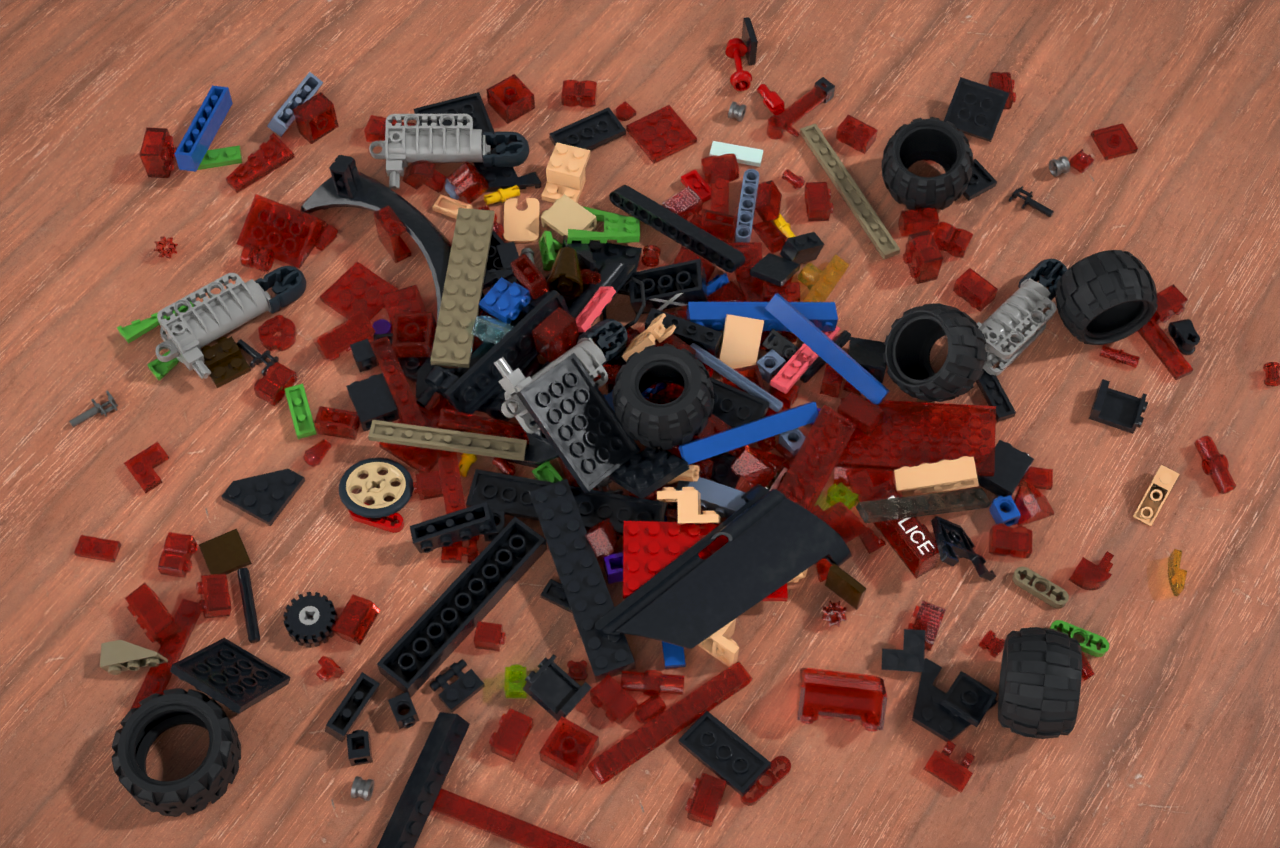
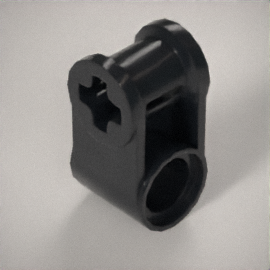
(1184, 335)

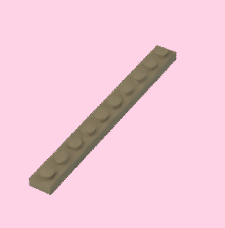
(850, 191)

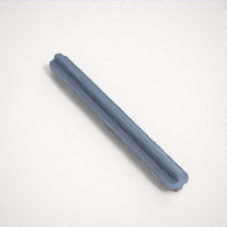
(736, 377)

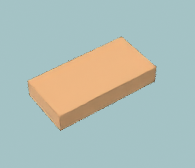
(449, 206)

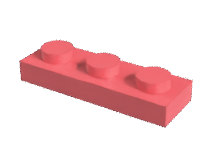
(594, 307)

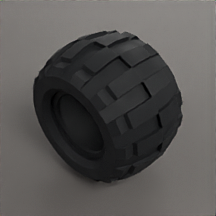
(931, 141)
(1106, 297)
(910, 348)
(670, 422)
(1039, 683)

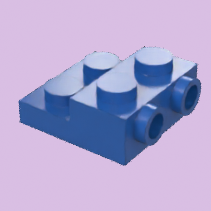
(505, 300)

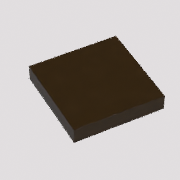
(225, 553)
(845, 586)

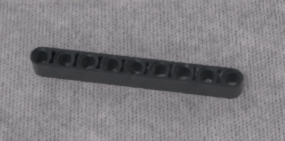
(677, 228)

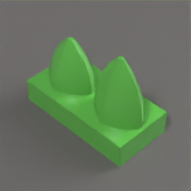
(547, 249)

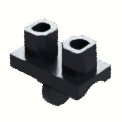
(780, 345)

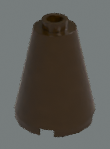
(566, 274)

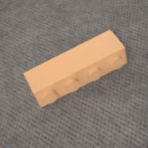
(937, 477)

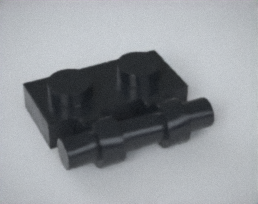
(461, 690)

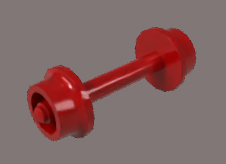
(740, 79)

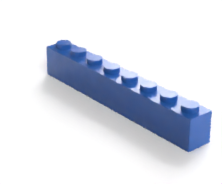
(713, 314)

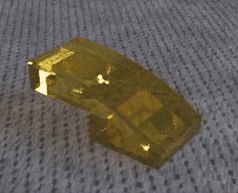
(1175, 575)

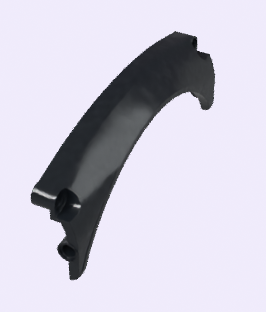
(376, 196)

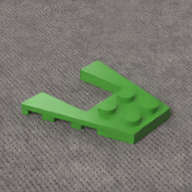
(615, 227)
(138, 329)

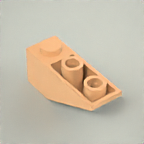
(1156, 495)

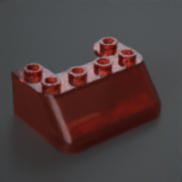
(841, 696)

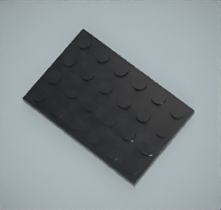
(578, 422)

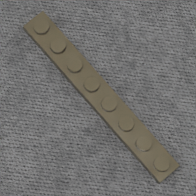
(448, 440)

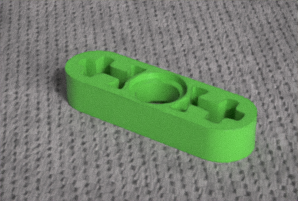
(1091, 649)

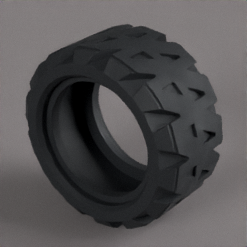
(153, 718)

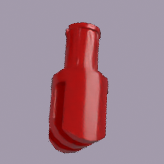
(771, 100)

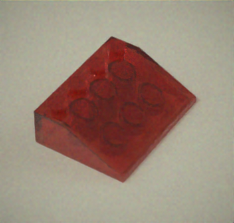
(282, 229)

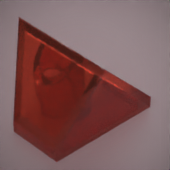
(1031, 504)

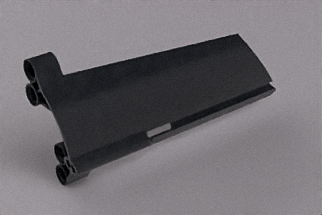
(696, 597)

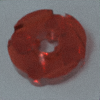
(276, 342)

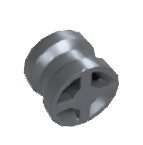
(737, 111)
(1059, 166)
(362, 788)

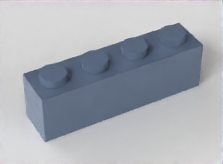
(285, 115)
(716, 496)

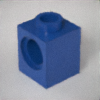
(1006, 503)

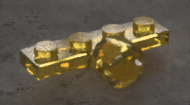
(822, 281)

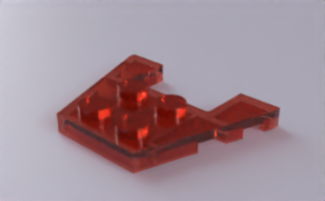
(848, 527)

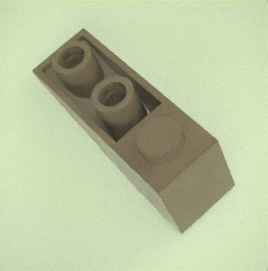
(124, 656)

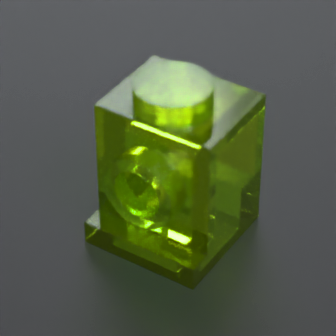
(847, 497)
(514, 673)

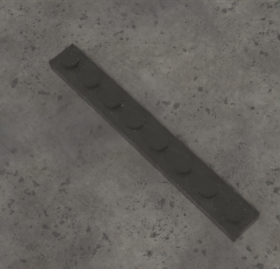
(922, 505)

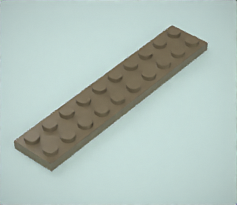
(463, 288)

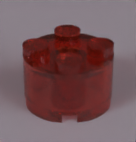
(468, 182)

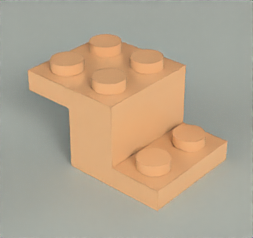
(565, 173)
(688, 505)
(721, 645)

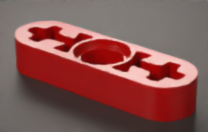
(382, 523)

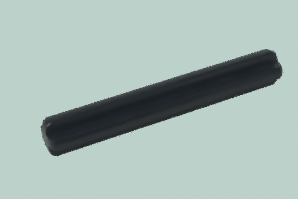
(840, 340)
(248, 605)

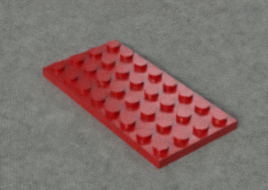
(656, 544)

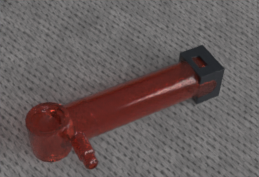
(777, 124)

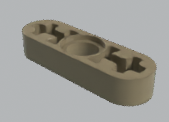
(1056, 590)

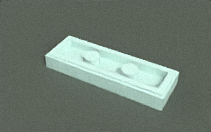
(743, 154)

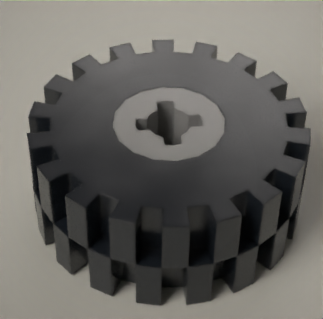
(306, 628)

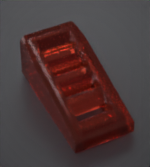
(771, 237)

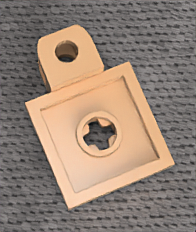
(647, 338)

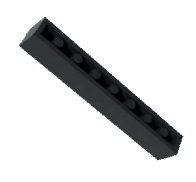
(425, 782)

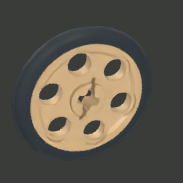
(371, 467)

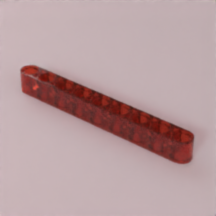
(669, 723)

